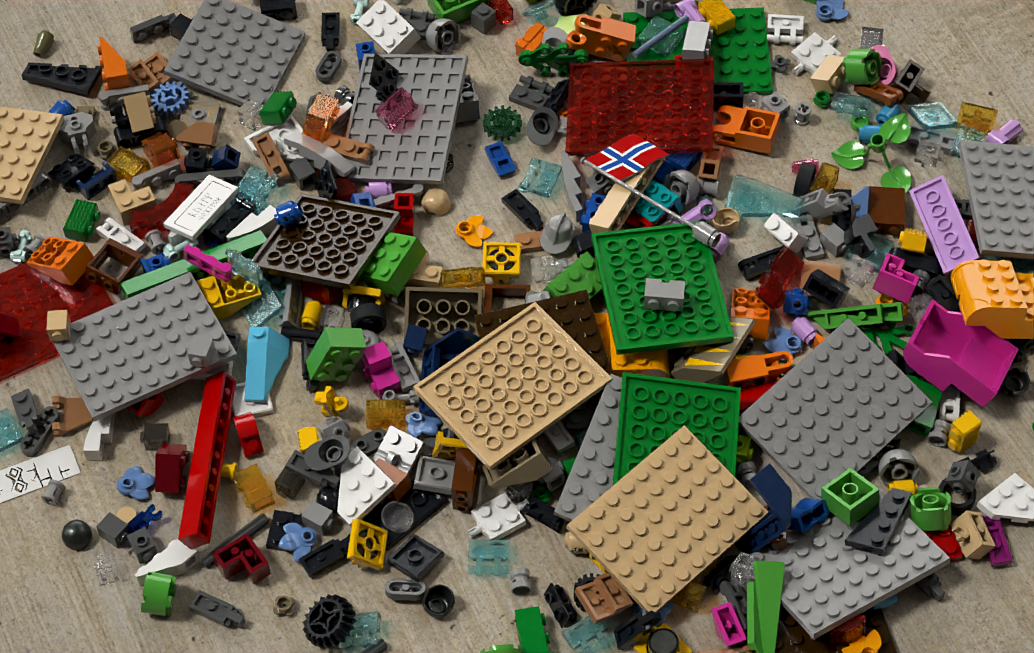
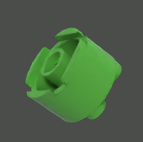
(862, 67)
(930, 509)
(158, 594)

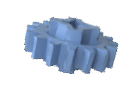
(170, 98)

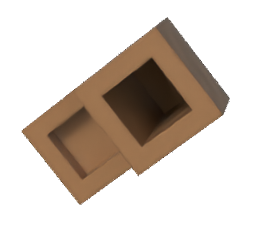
(711, 164)

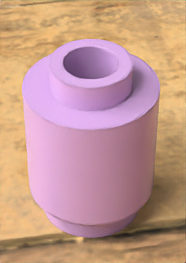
(378, 189)
(720, 248)
(804, 330)

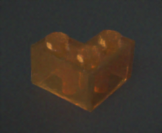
(321, 116)
(160, 149)

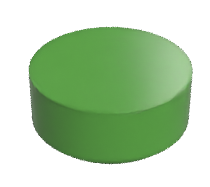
(859, 122)

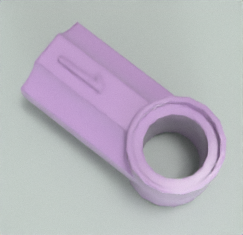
(688, 8)
(1005, 133)
(696, 213)

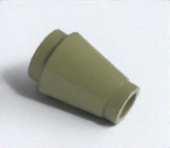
(43, 43)

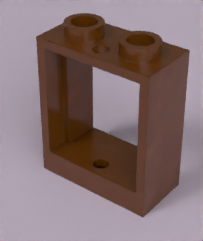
(113, 250)
(503, 290)
(464, 480)

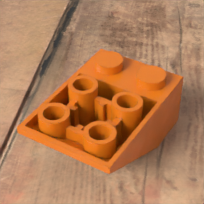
(113, 67)
(61, 259)
(747, 305)

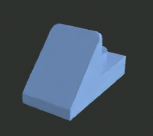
(861, 198)

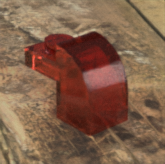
(849, 631)

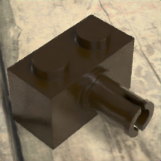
(908, 82)

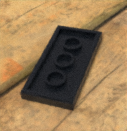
(422, 504)

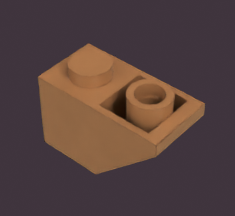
(199, 134)

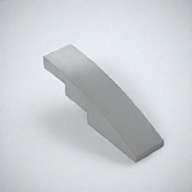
(319, 153)
(571, 184)

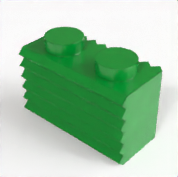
(278, 108)
(81, 220)

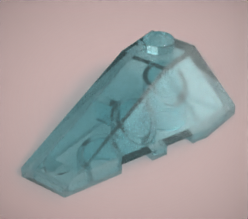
(759, 199)

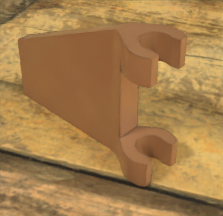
(75, 415)

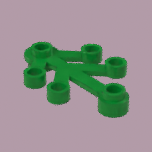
(551, 58)
(888, 335)

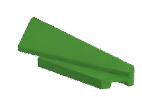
(859, 315)
(764, 605)

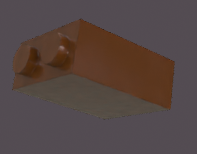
(887, 209)

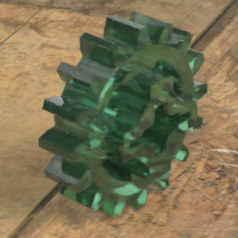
(502, 123)

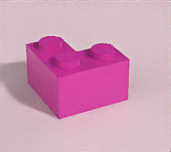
(894, 280)
(379, 369)

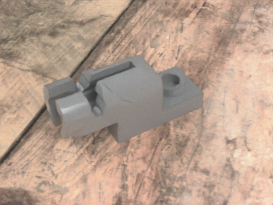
(822, 204)

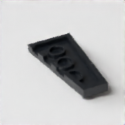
(72, 79)
(881, 523)

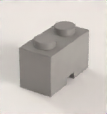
(664, 295)

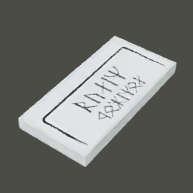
(201, 207)

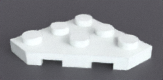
(277, 134)
(361, 486)
(1010, 500)

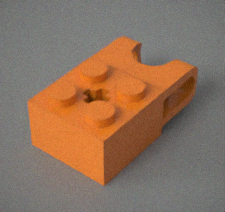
(602, 37)
(747, 128)
(757, 369)

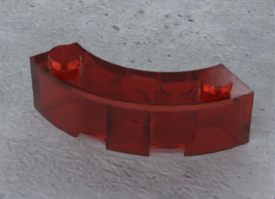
(153, 218)
(776, 281)

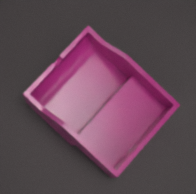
(958, 354)

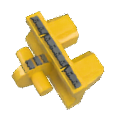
(330, 402)

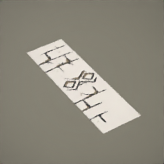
(37, 473)

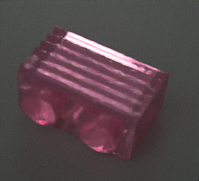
(396, 108)

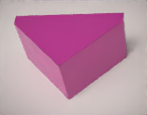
(727, 625)

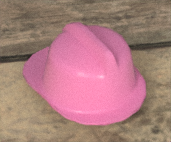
(889, 67)

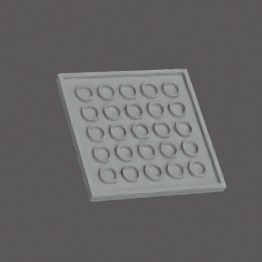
(234, 52)

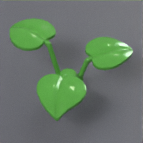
(897, 131)

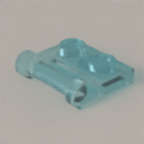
(545, 180)

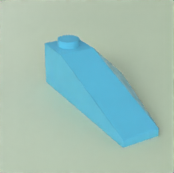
(265, 358)

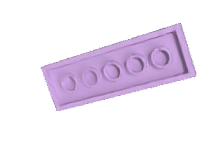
(943, 224)

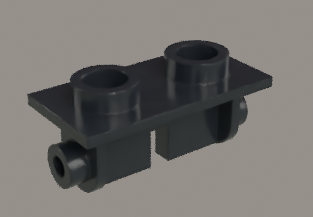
(983, 460)
(544, 514)
(715, 577)
(556, 597)

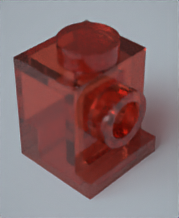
(503, 10)
(345, 189)

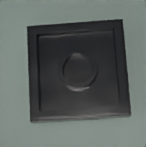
(415, 557)

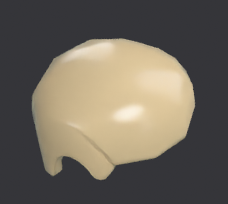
(436, 201)
(726, 220)

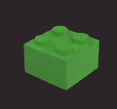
(850, 496)

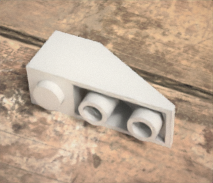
(172, 561)

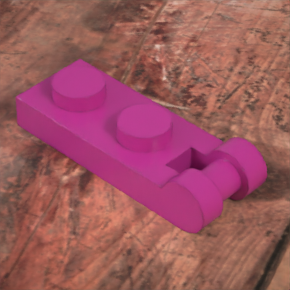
(208, 263)

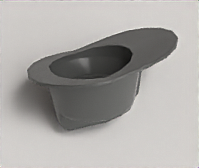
(542, 126)
(327, 453)

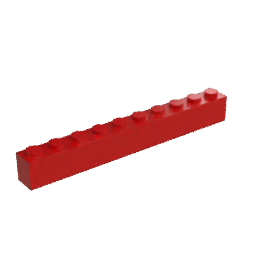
(207, 460)

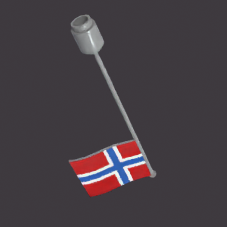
(629, 158)

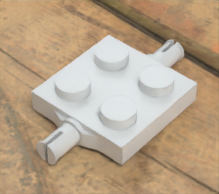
(813, 52)
(498, 518)

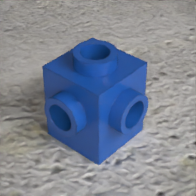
(791, 307)

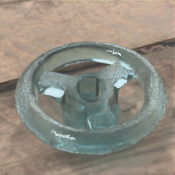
(538, 10)

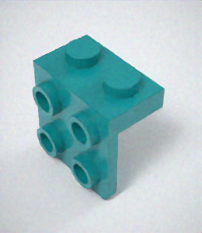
(661, 195)

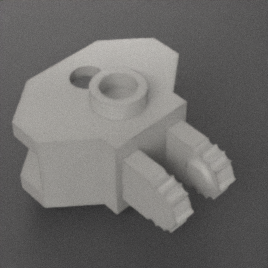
(77, 131)

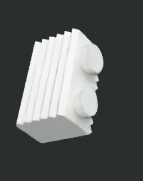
(785, 232)

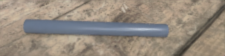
(660, 36)

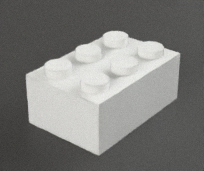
(388, 28)

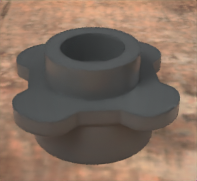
(780, 64)

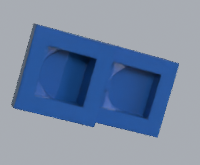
(500, 159)

